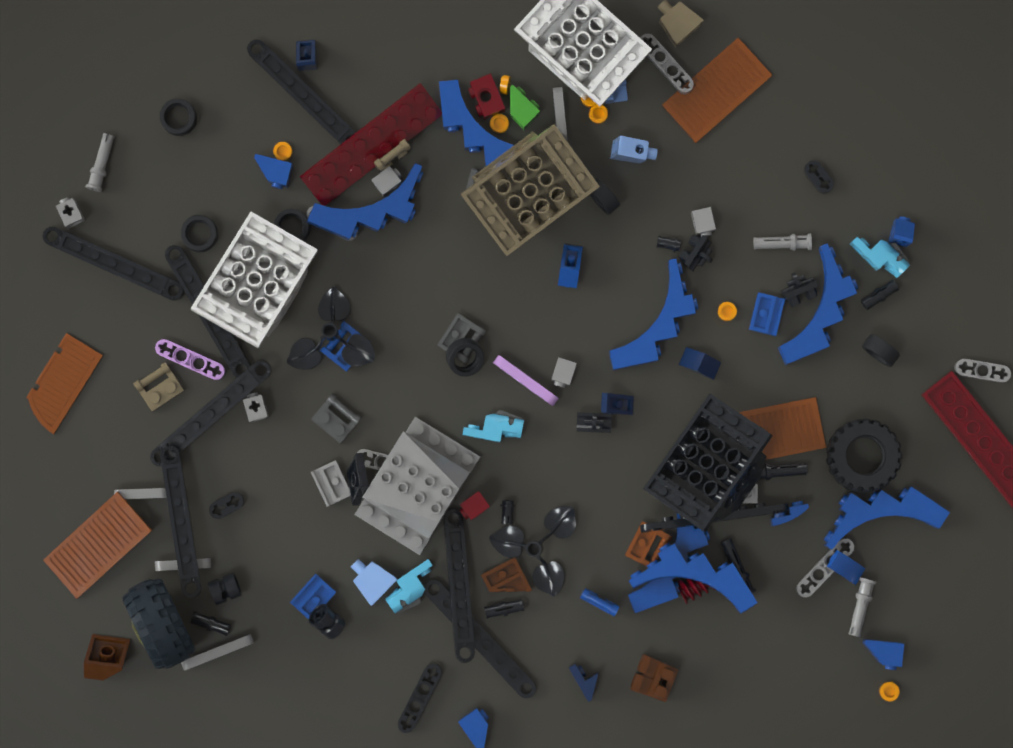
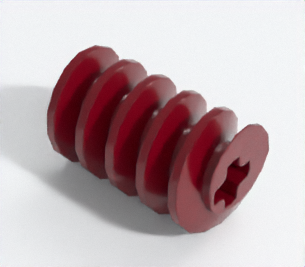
(691, 588)

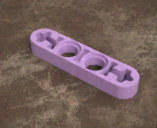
(189, 361)
(525, 380)

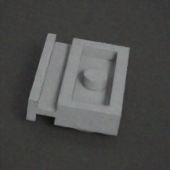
(331, 483)

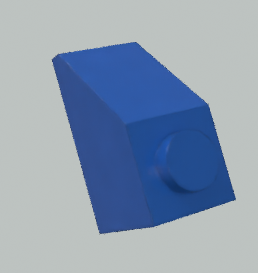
(275, 171)
(902, 232)
(570, 266)
(886, 652)
(475, 727)

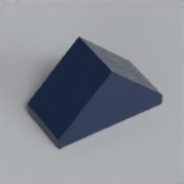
(306, 55)
(699, 363)

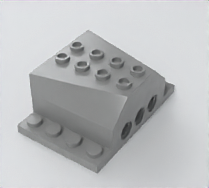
(416, 485)

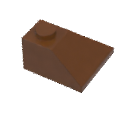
(105, 656)

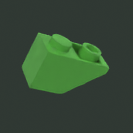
(522, 109)

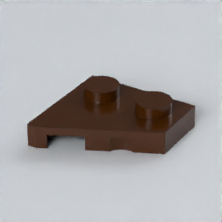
(506, 578)

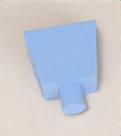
(624, 150)
(372, 580)

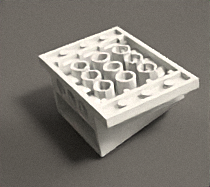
(583, 45)
(255, 280)

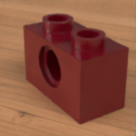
(486, 85)
(474, 506)

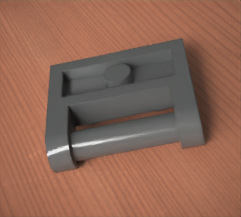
(459, 329)
(331, 423)

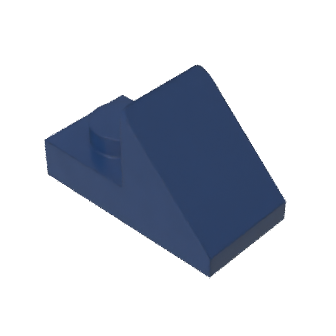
(617, 404)
(588, 685)

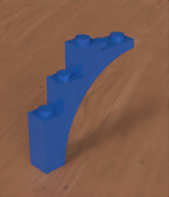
(457, 116)
(343, 221)
(835, 289)
(664, 328)
(911, 504)
(672, 564)
(665, 589)

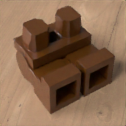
(663, 678)

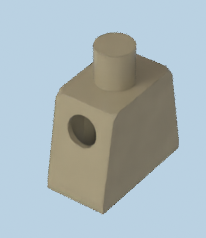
(678, 21)

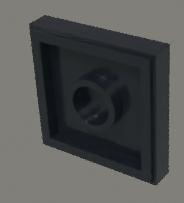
(357, 479)

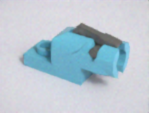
(882, 254)
(495, 426)
(410, 589)

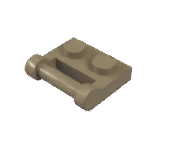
(399, 151)
(162, 392)

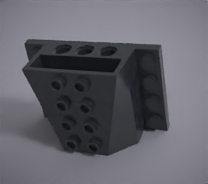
(711, 465)

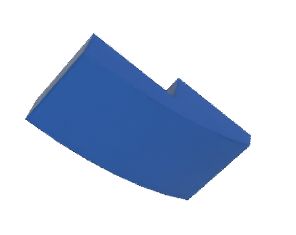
(794, 511)
(845, 567)

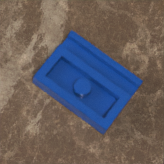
(766, 314)
(312, 595)

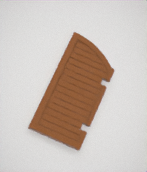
(62, 382)

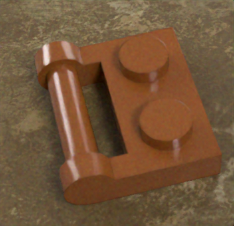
(642, 542)

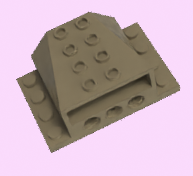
(528, 188)

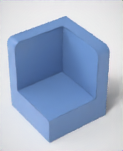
(619, 94)

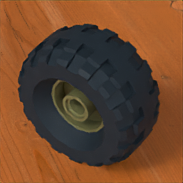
(158, 623)

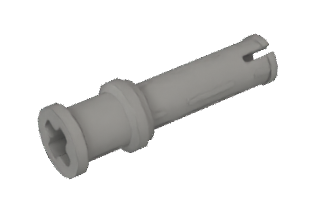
(98, 171)
(793, 242)
(863, 599)

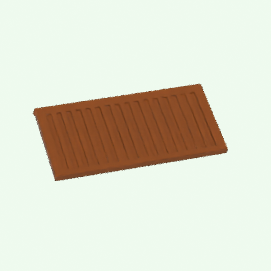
(717, 90)
(794, 427)
(97, 545)

